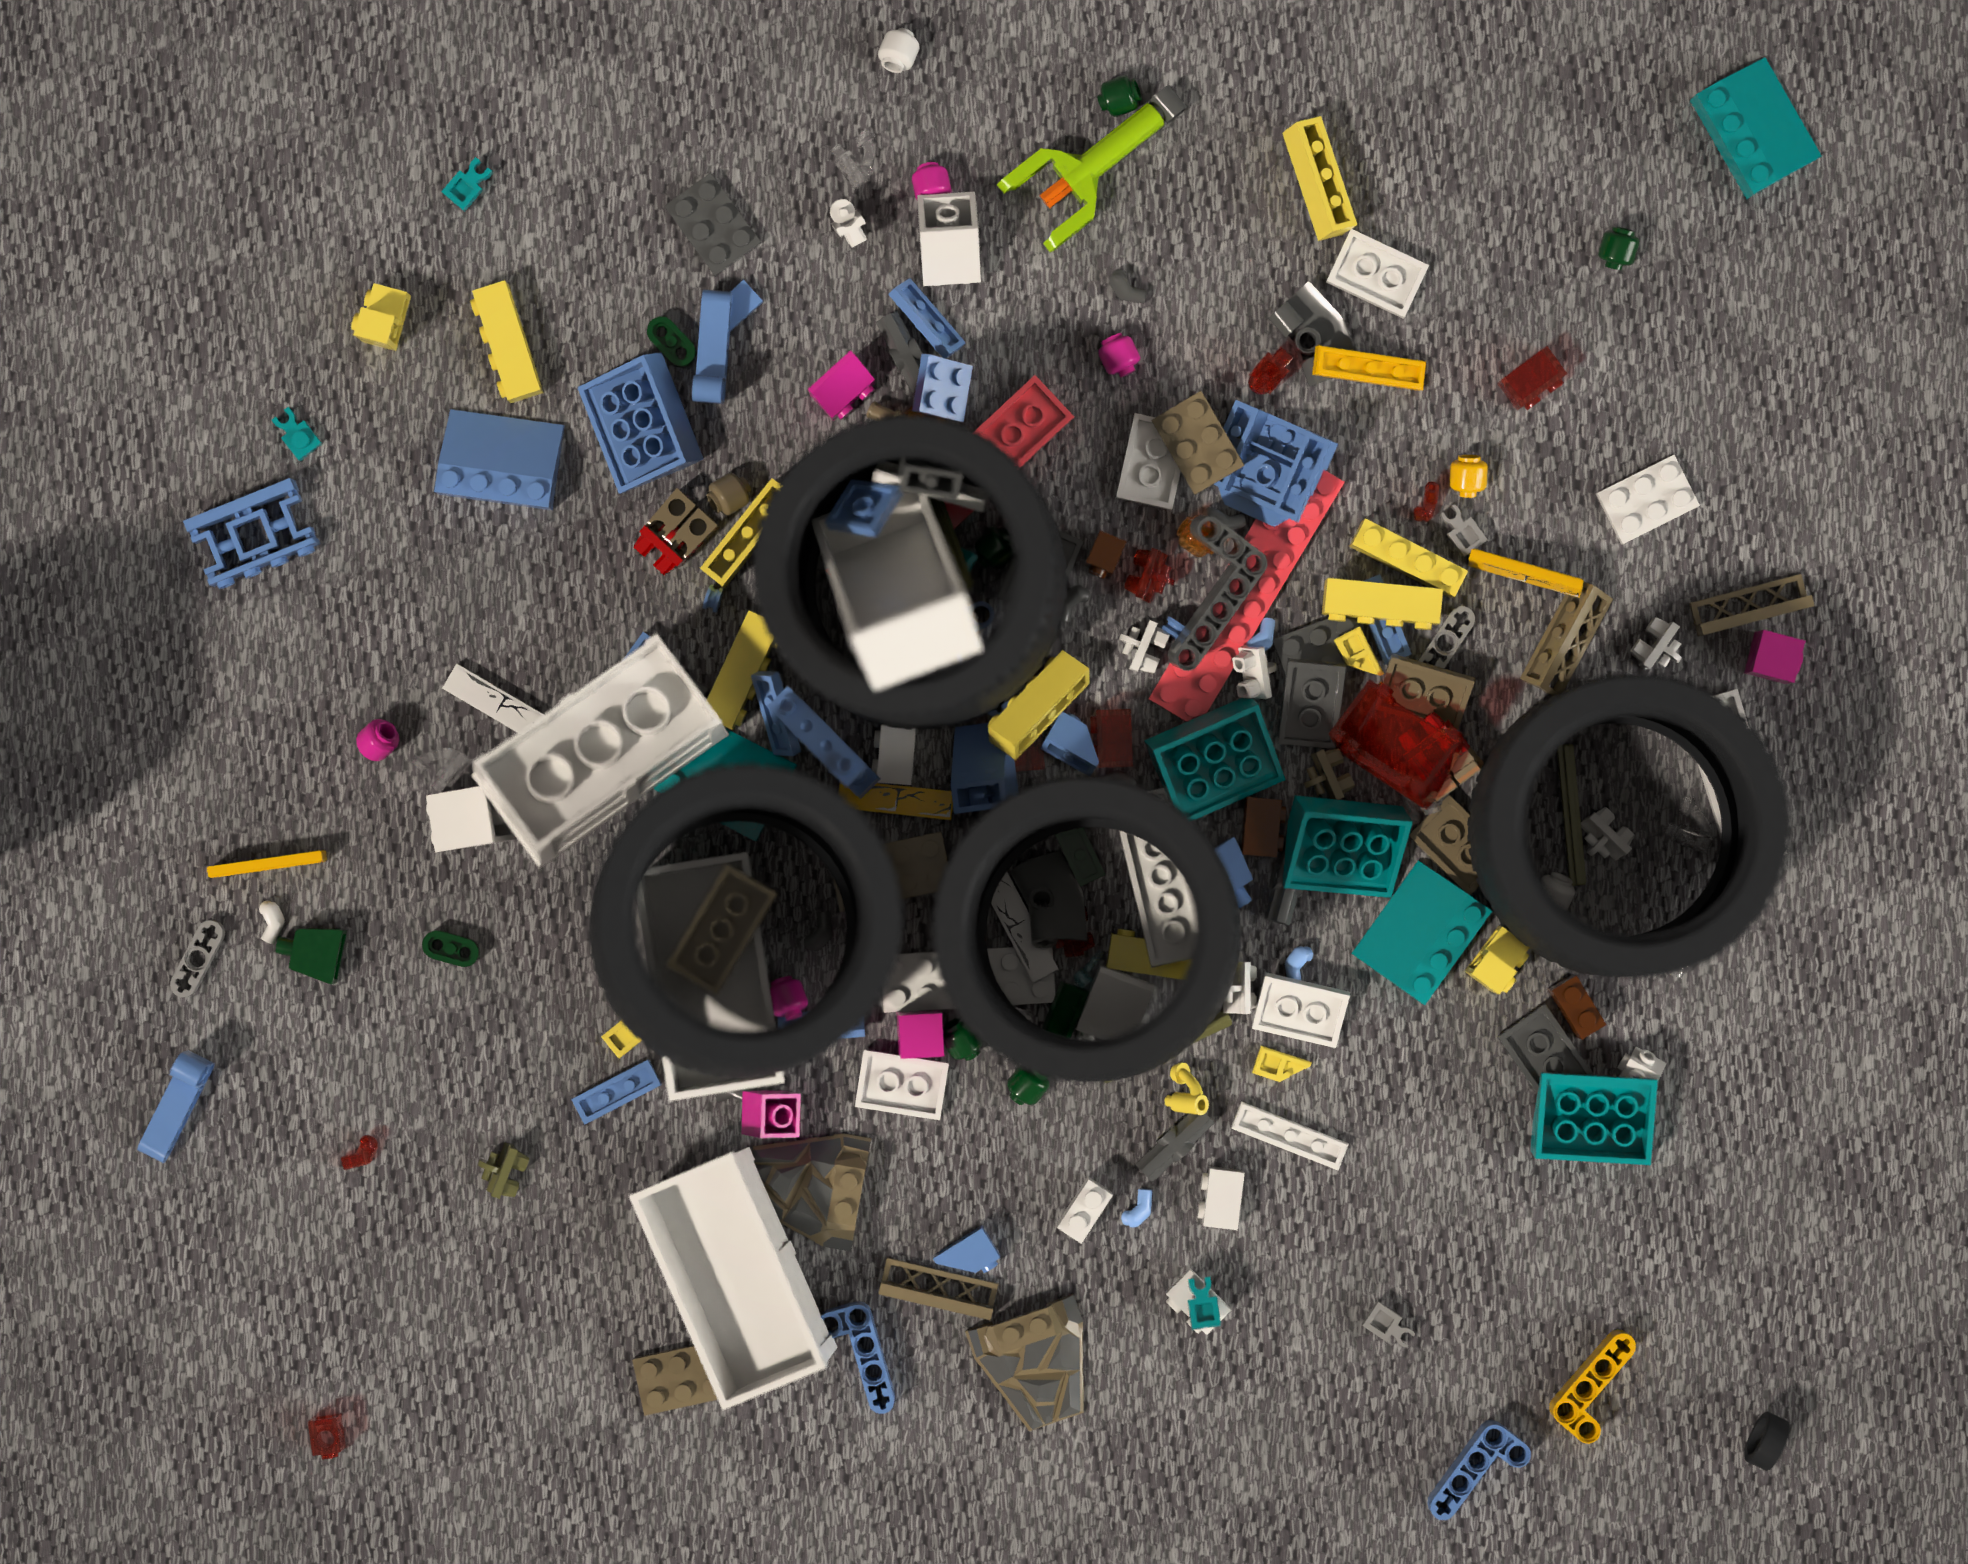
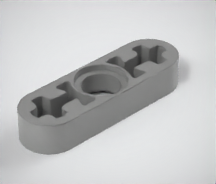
(1451, 621)
(194, 980)

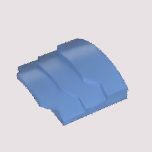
(1279, 463)

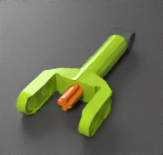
(1081, 172)

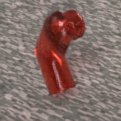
(1430, 500)
(364, 1154)

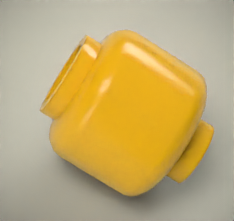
(1468, 475)

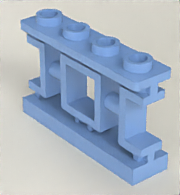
(244, 513)

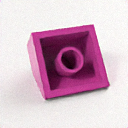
(842, 386)

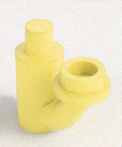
(1183, 1102)

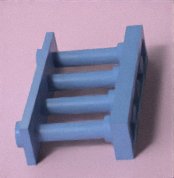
(824, 742)

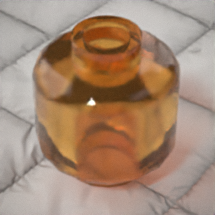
(1191, 544)

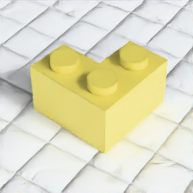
(383, 318)
(1497, 960)

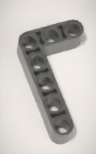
(1219, 593)

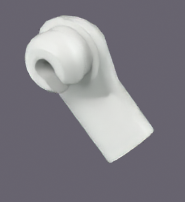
(274, 920)

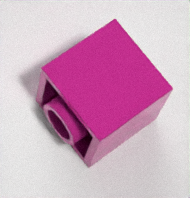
(1775, 657)
(920, 1034)
(771, 1114)

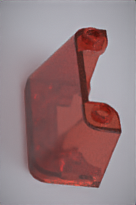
(1397, 744)

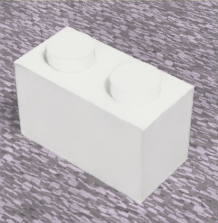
(895, 755)
(1222, 1197)
(1084, 1209)

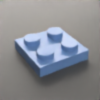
(942, 388)
(863, 508)

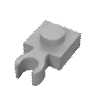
(1465, 534)
(1385, 1323)

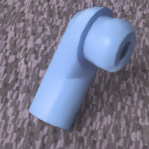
(1265, 636)
(1296, 960)
(1141, 1212)

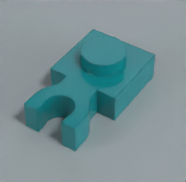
(464, 188)
(298, 437)
(1203, 1309)

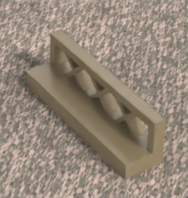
(1751, 616)
(1562, 636)
(936, 1299)

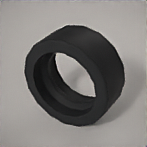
(1767, 1441)

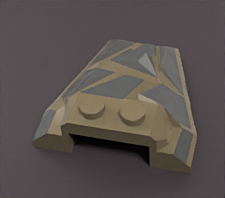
(816, 1185)
(1035, 1361)

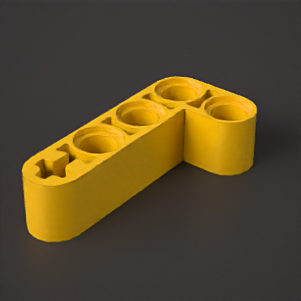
(1597, 1383)

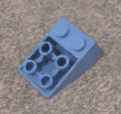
(979, 771)

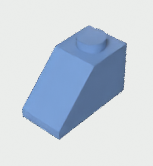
(1071, 743)
(970, 1253)

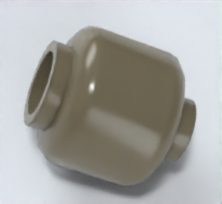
(728, 494)

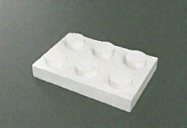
(1377, 273)
(1148, 468)
(1647, 499)
(1300, 1010)
(901, 1085)

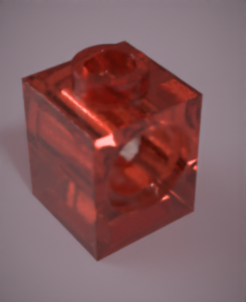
(333, 1424)

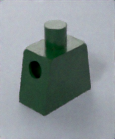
(315, 952)

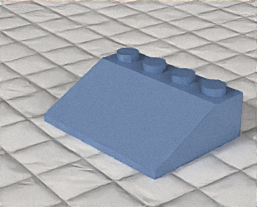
(640, 422)
(499, 459)

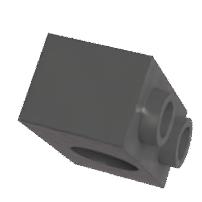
(929, 478)

